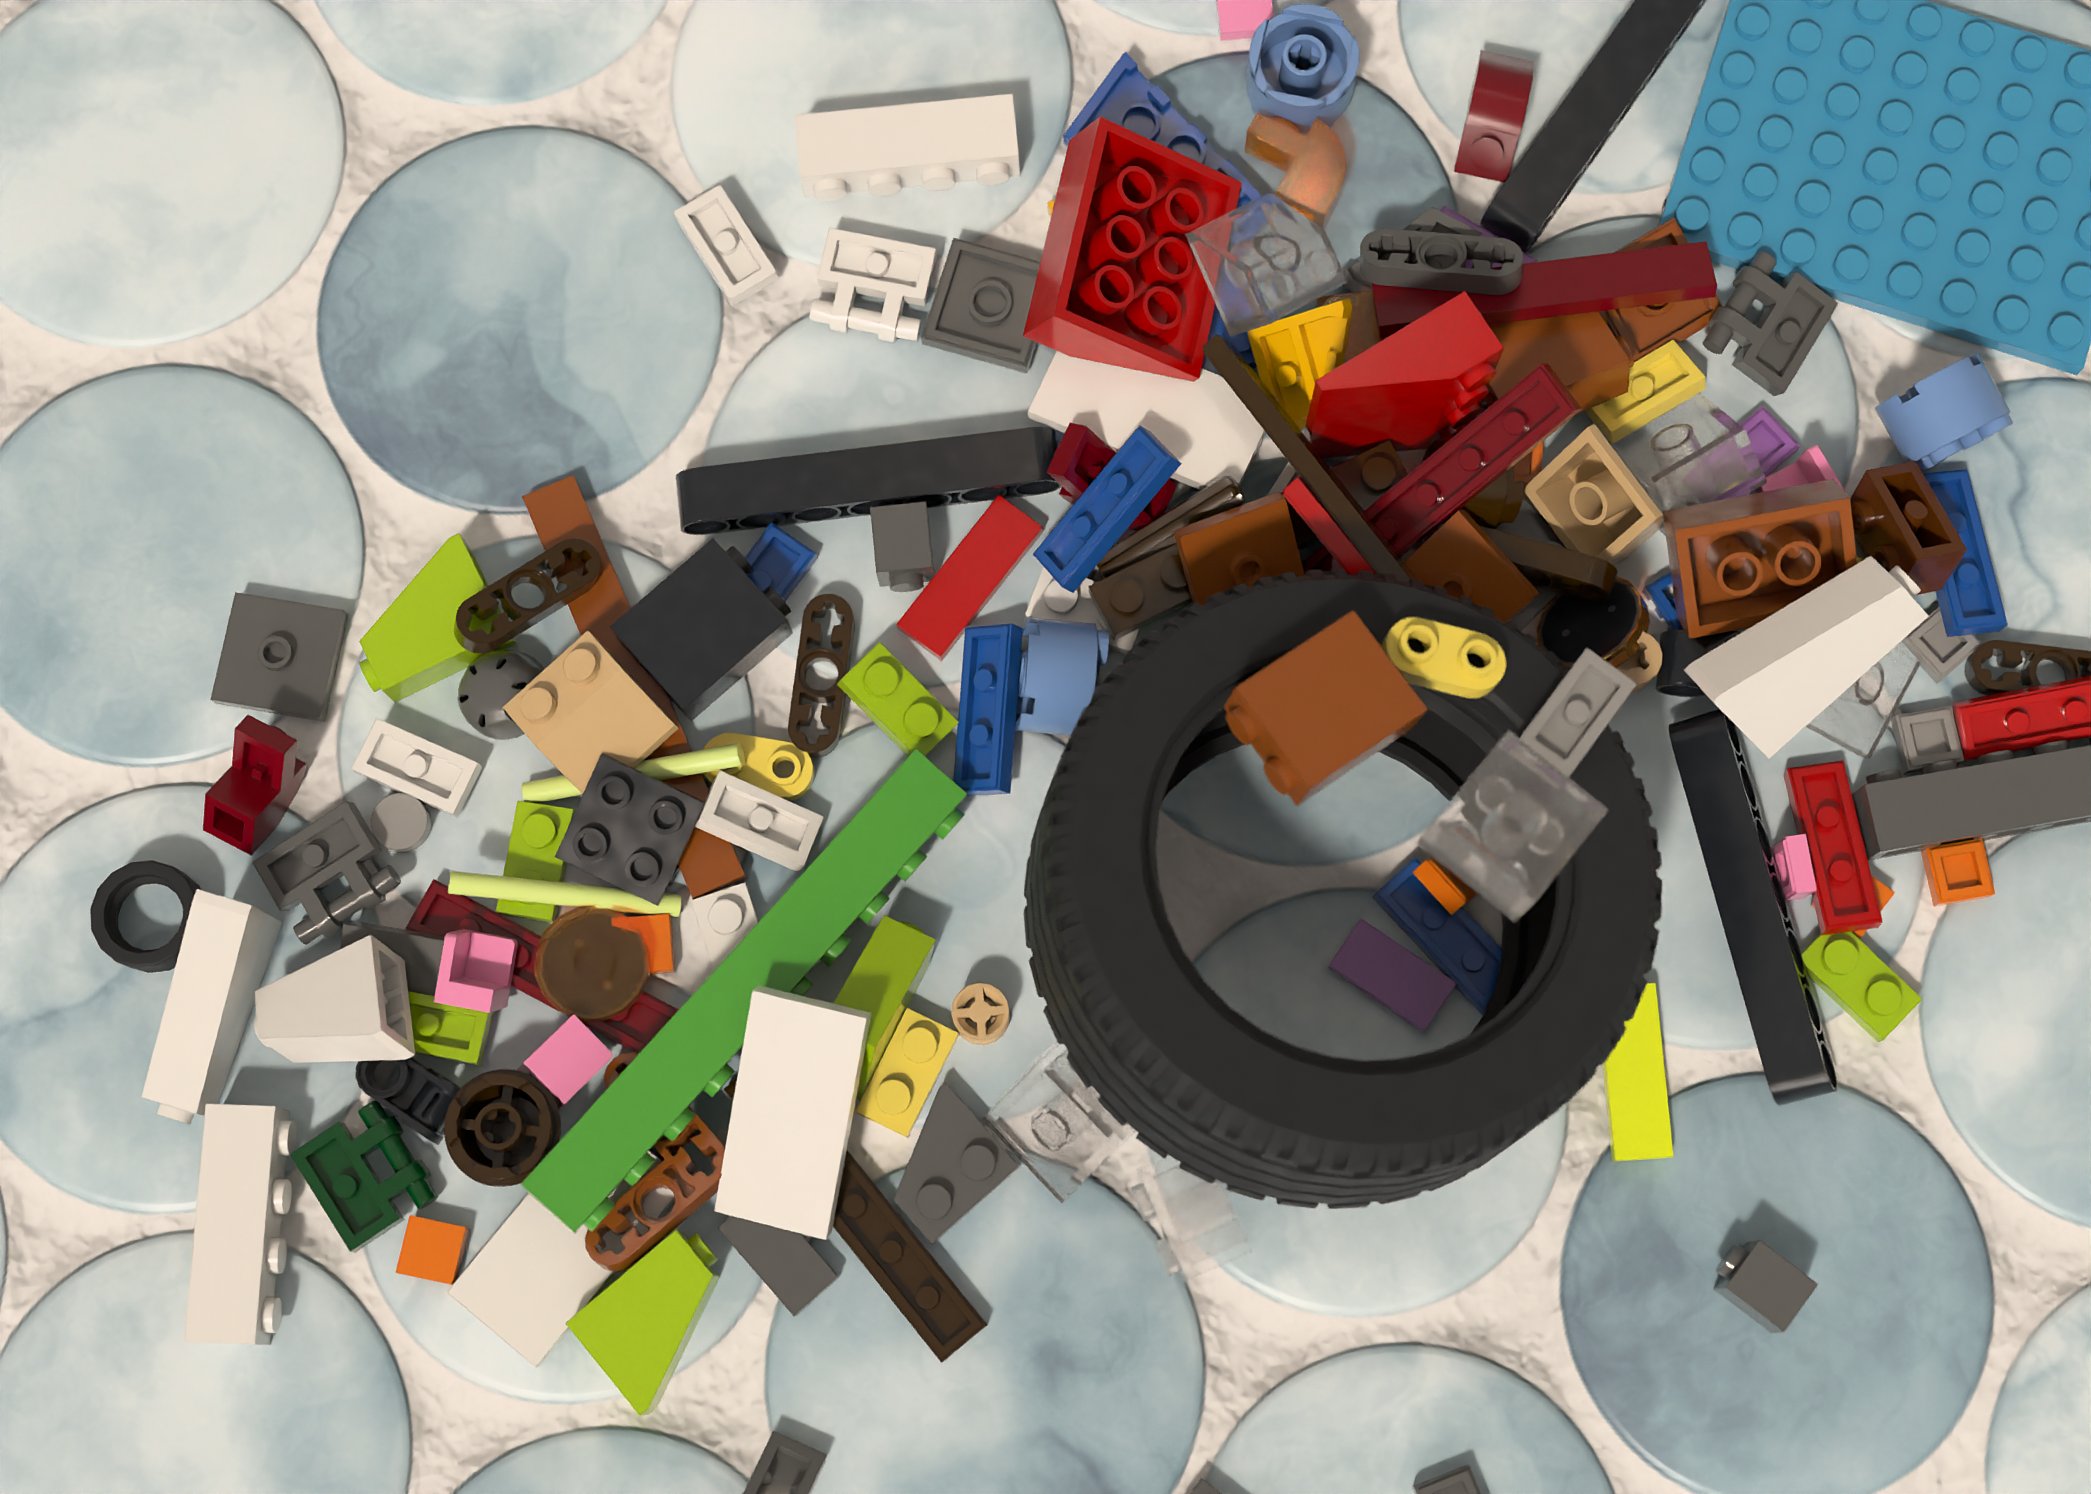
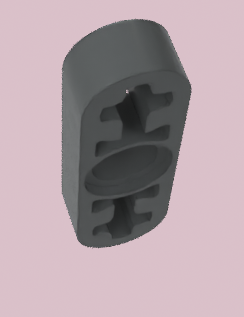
(1457, 278)

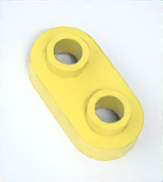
(1445, 660)
(760, 762)

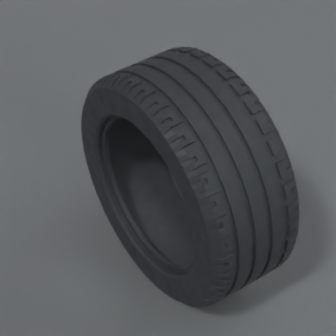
(1207, 1078)

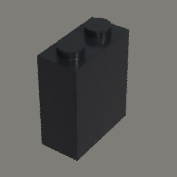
(704, 627)

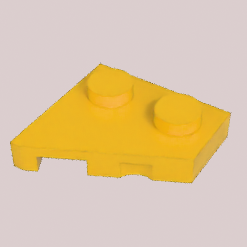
(1299, 352)

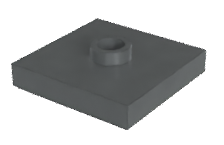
(983, 306)
(279, 657)

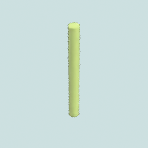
(658, 768)
(558, 893)

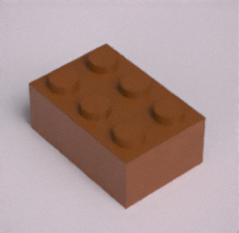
(1756, 553)

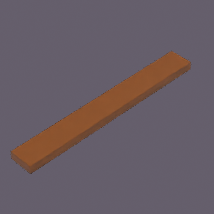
(562, 514)

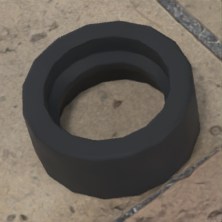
(108, 904)

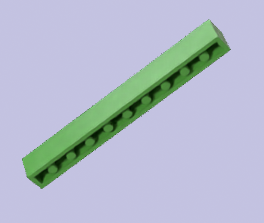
(710, 1028)

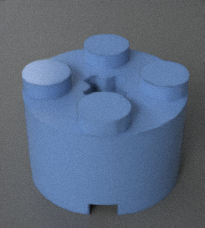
(1307, 39)
(1945, 413)
(1058, 673)

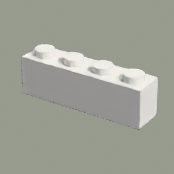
(907, 147)
(239, 1224)

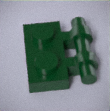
(348, 1185)

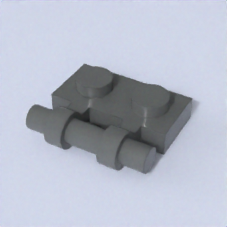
(1785, 331)
(318, 857)

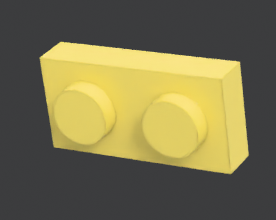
(1654, 387)
(907, 1073)

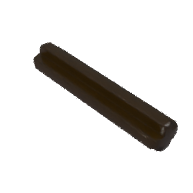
(1159, 533)

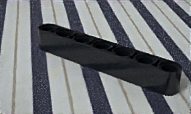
(1587, 119)
(855, 479)
(1753, 908)

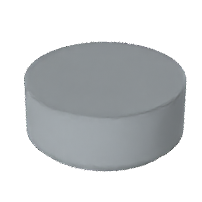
(400, 823)

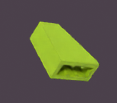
(415, 636)
(885, 985)
(648, 1317)

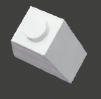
(339, 1008)

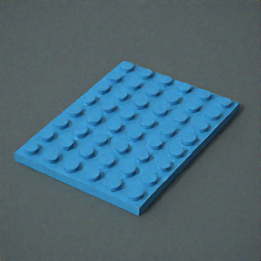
(1901, 167)

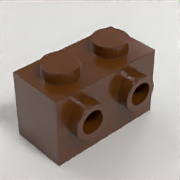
(1905, 525)

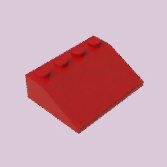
(1116, 255)
(1408, 386)

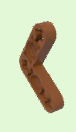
(672, 1174)

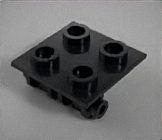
(630, 829)

